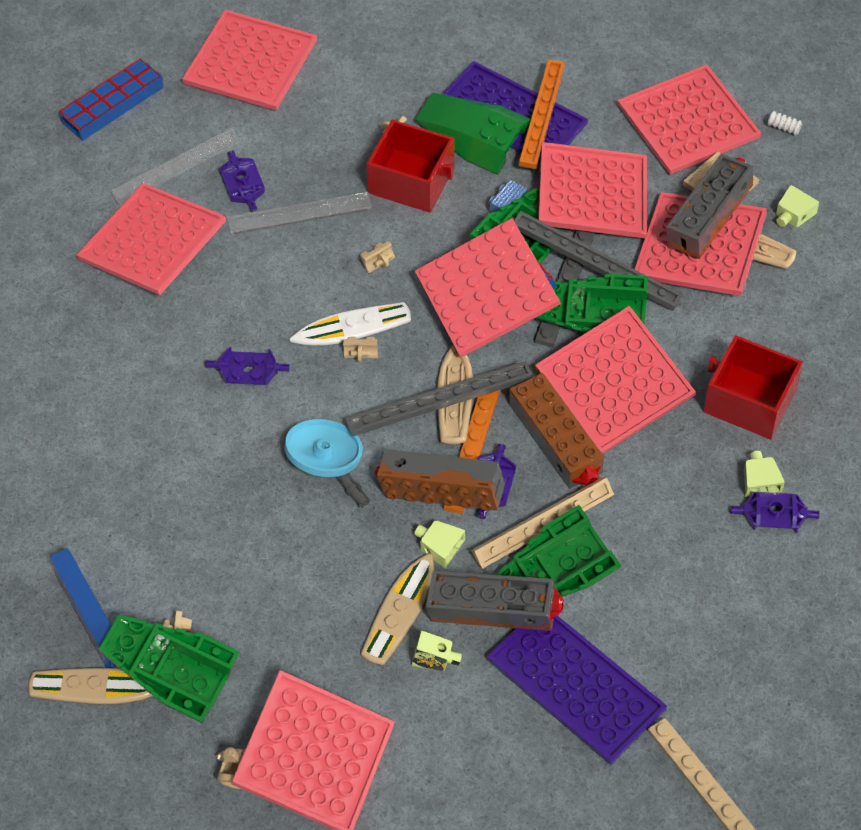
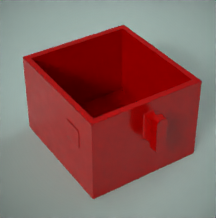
(410, 165)
(752, 386)

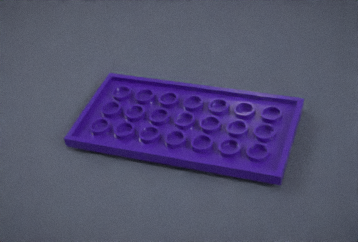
(488, 86)
(579, 687)

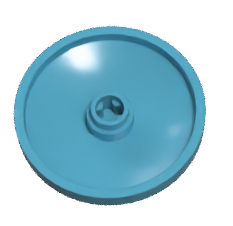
(323, 448)

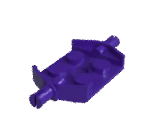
(242, 189)
(233, 364)
(508, 471)
(759, 511)

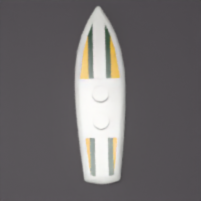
(353, 323)

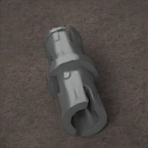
(354, 490)

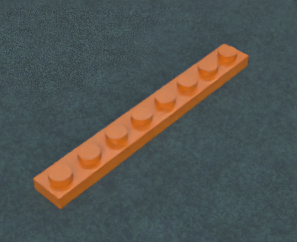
(542, 114)
(477, 433)

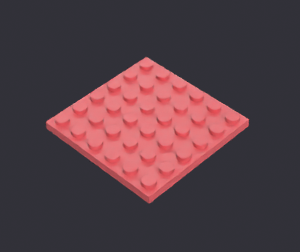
(250, 60)
(688, 119)
(593, 190)
(151, 238)
(723, 264)
(487, 287)
(616, 379)
(313, 753)

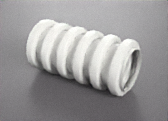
(784, 123)

